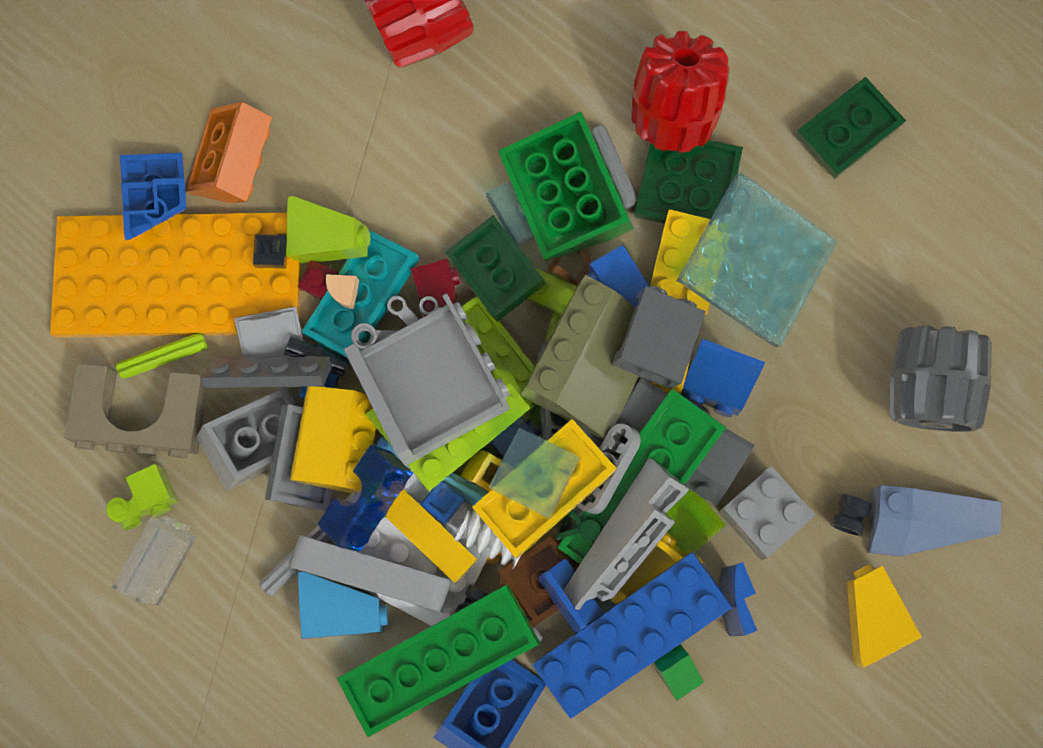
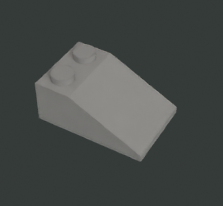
(244, 440)

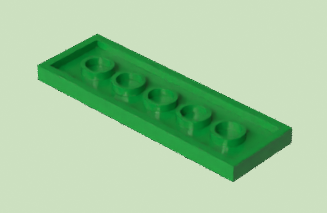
(676, 439)
(438, 660)

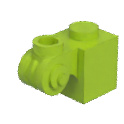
(151, 495)

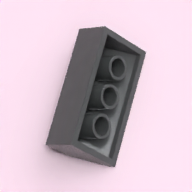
(719, 465)

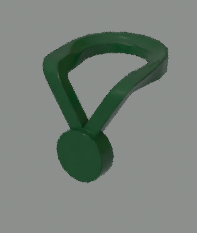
(588, 529)

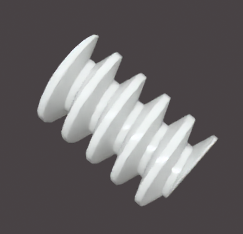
(478, 531)

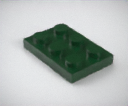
(850, 127)
(495, 268)

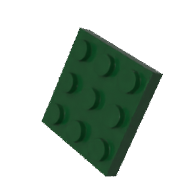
(686, 180)

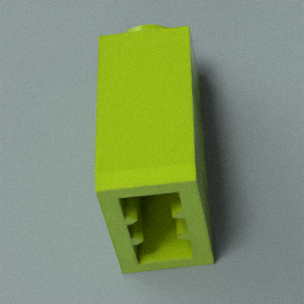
(323, 233)

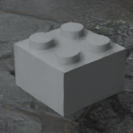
(767, 513)

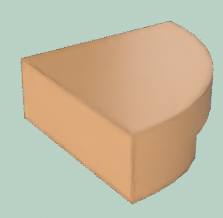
(343, 289)

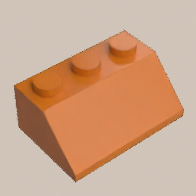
(229, 153)

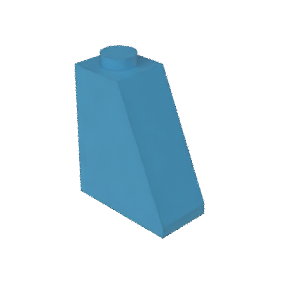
(337, 610)

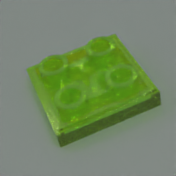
(693, 522)

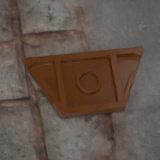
(524, 582)

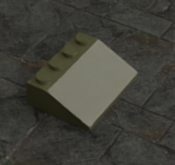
(576, 365)

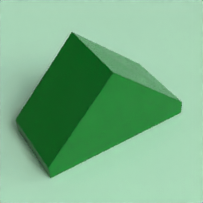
(678, 672)

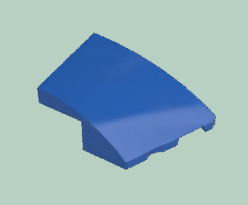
(151, 190)

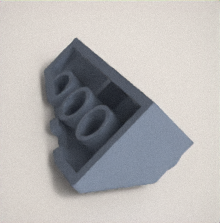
(923, 520)

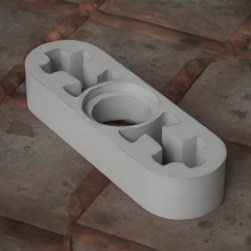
(627, 452)

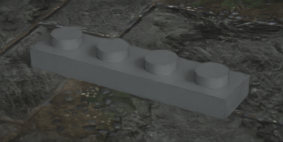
(266, 372)

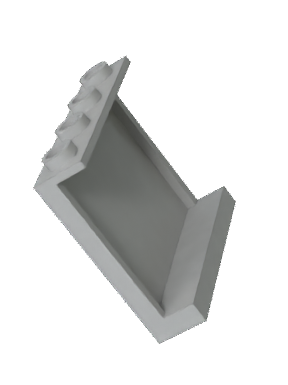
(429, 382)

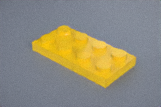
(520, 526)

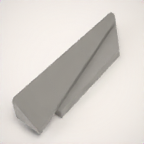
(627, 536)

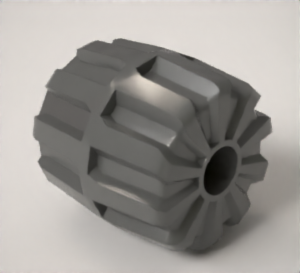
(941, 379)

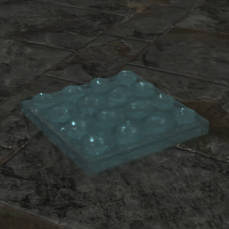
(757, 260)

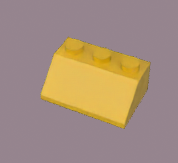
(332, 438)

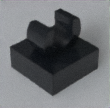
(270, 251)

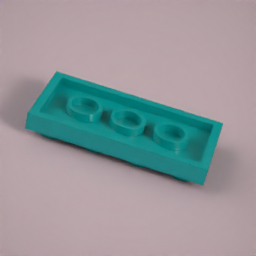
(379, 278)

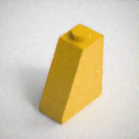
(877, 616)

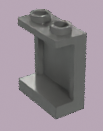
(660, 337)

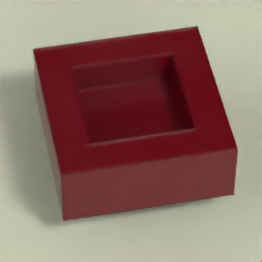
(314, 279)

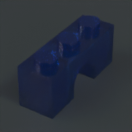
(382, 480)

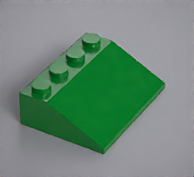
(565, 188)

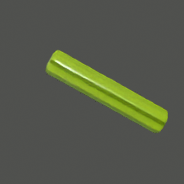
(161, 355)

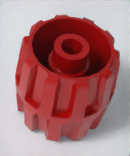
(419, 27)
(679, 91)

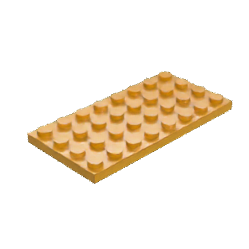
(169, 280)

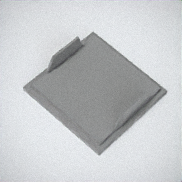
(268, 332)

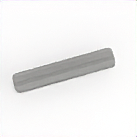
(615, 166)

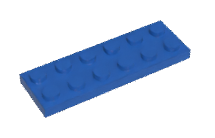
(632, 635)

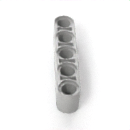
(370, 573)

